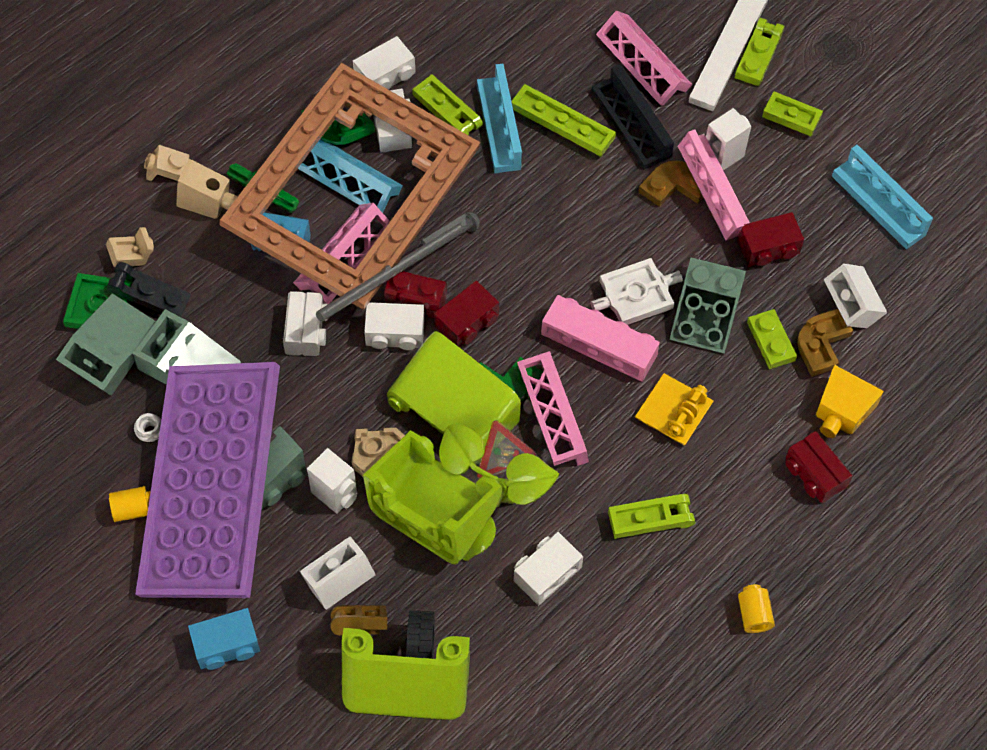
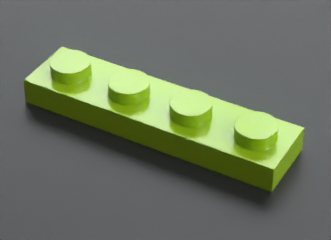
(563, 120)

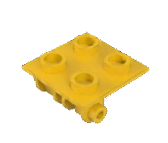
(675, 408)

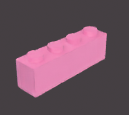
(600, 337)

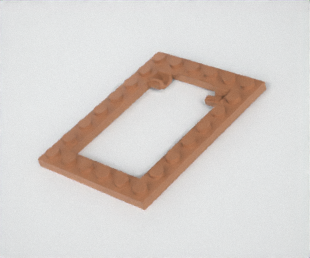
(360, 95)

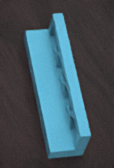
(500, 122)
(362, 172)
(881, 199)

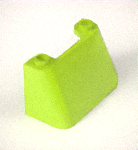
(453, 388)
(427, 501)
(405, 684)

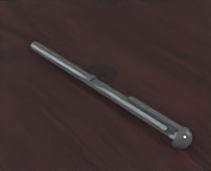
(468, 221)

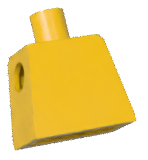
(846, 402)

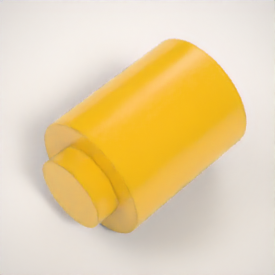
(129, 503)
(756, 609)

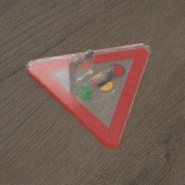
(501, 449)

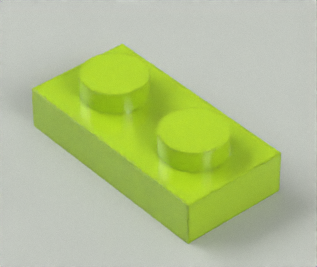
(792, 113)
(771, 339)

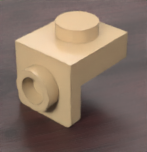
(165, 163)
(131, 250)

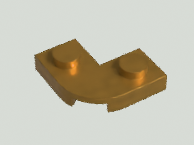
(667, 179)
(816, 338)

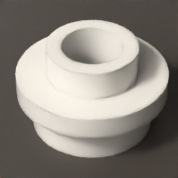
(143, 422)

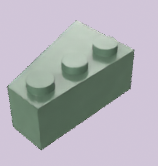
(284, 467)

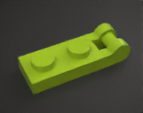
(759, 52)
(446, 105)
(650, 516)

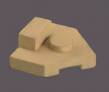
(372, 446)

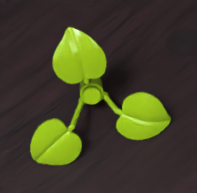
(526, 474)

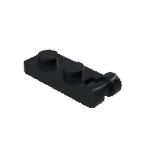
(147, 290)

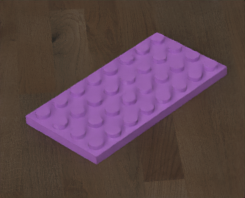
(208, 481)

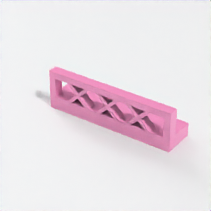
(651, 53)
(713, 184)
(344, 241)
(562, 409)

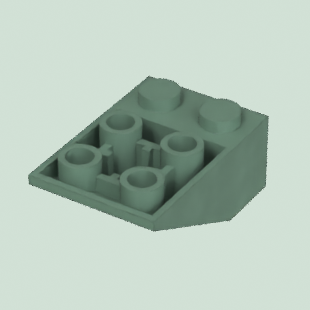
(707, 305)
(106, 343)
(177, 343)

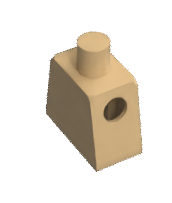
(203, 190)

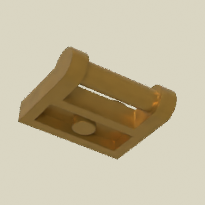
(365, 617)

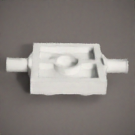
(636, 291)

